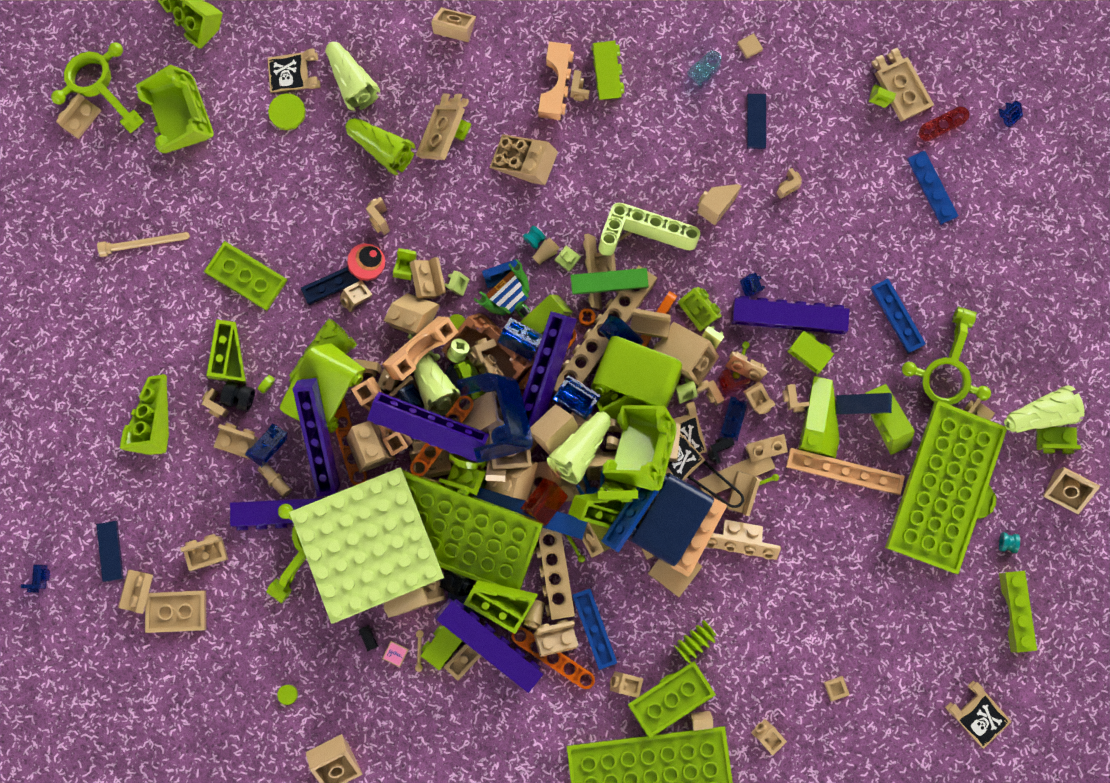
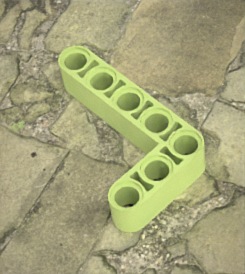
(648, 225)

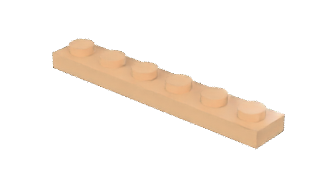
(845, 471)

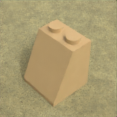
(691, 350)
(485, 413)
(368, 447)
(414, 600)

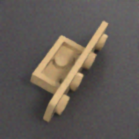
(595, 263)
(743, 539)

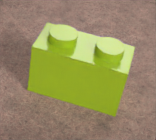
(811, 352)
(441, 647)

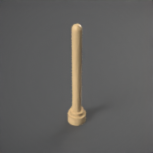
(105, 248)

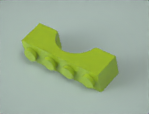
(1021, 627)

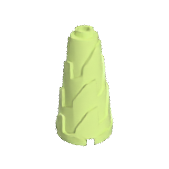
(353, 81)
(434, 386)
(1050, 410)
(579, 448)

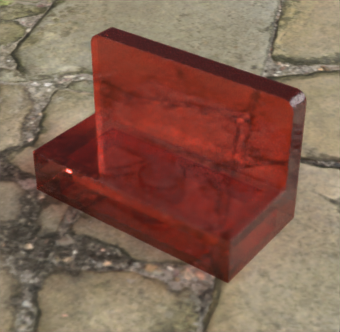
(728, 384)
(544, 501)

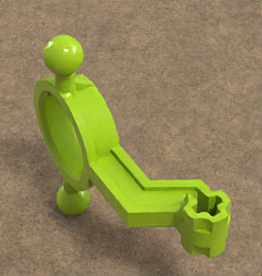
(131, 120)
(963, 318)
(280, 588)

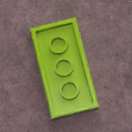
(245, 275)
(671, 699)

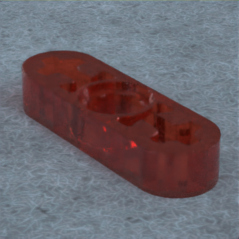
(957, 122)

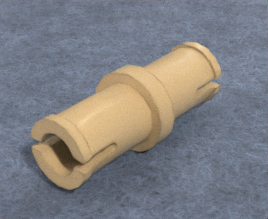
(274, 479)

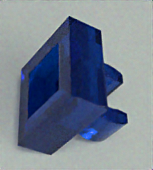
(1012, 113)
(751, 285)

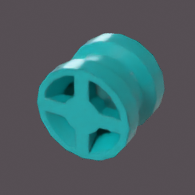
(534, 237)
(1009, 542)

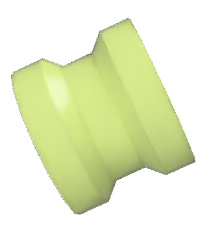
(458, 350)

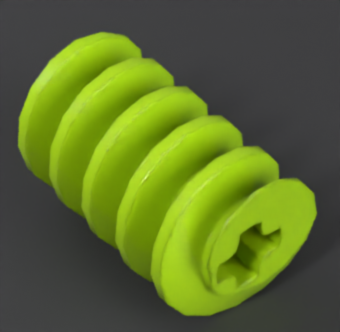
(696, 641)

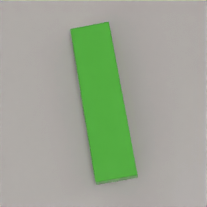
(609, 281)

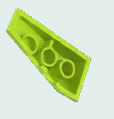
(197, 18)
(149, 422)
(820, 423)

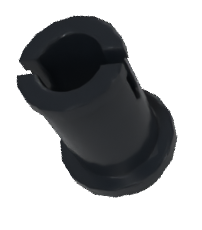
(368, 637)

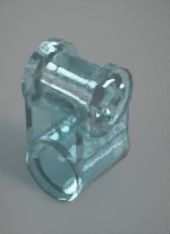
(703, 69)

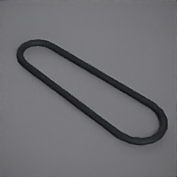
(715, 495)

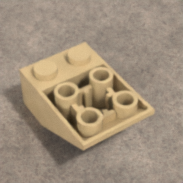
(524, 158)

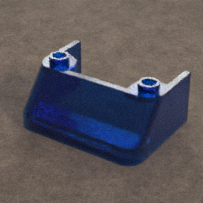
(516, 433)

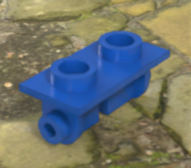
(496, 274)

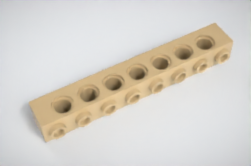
(591, 336)
(566, 608)

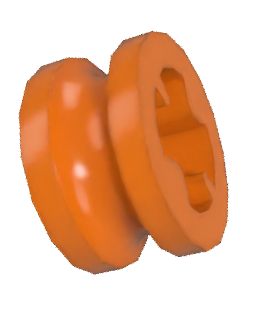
(581, 316)

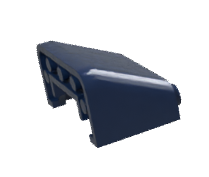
(672, 520)

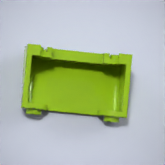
(172, 96)
(637, 372)
(334, 375)
(643, 447)

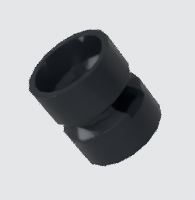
(237, 396)

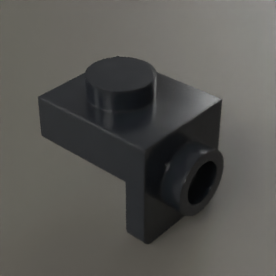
(721, 444)
(456, 583)

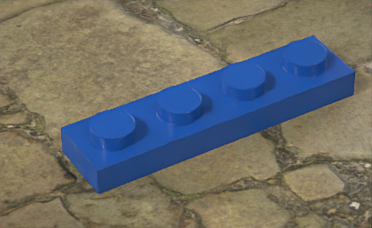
(932, 187)
(898, 316)
(628, 519)
(594, 629)

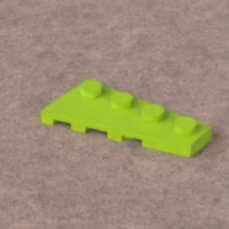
(617, 490)

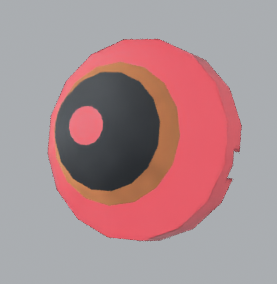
(366, 262)

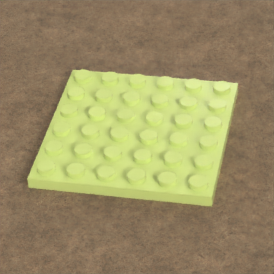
(366, 545)

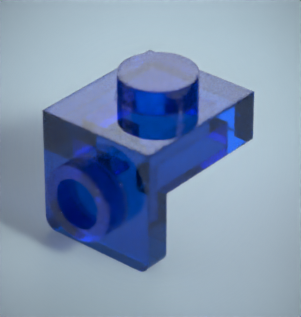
(40, 576)

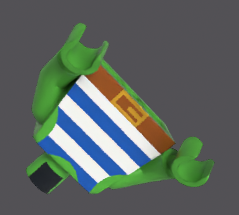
(508, 294)

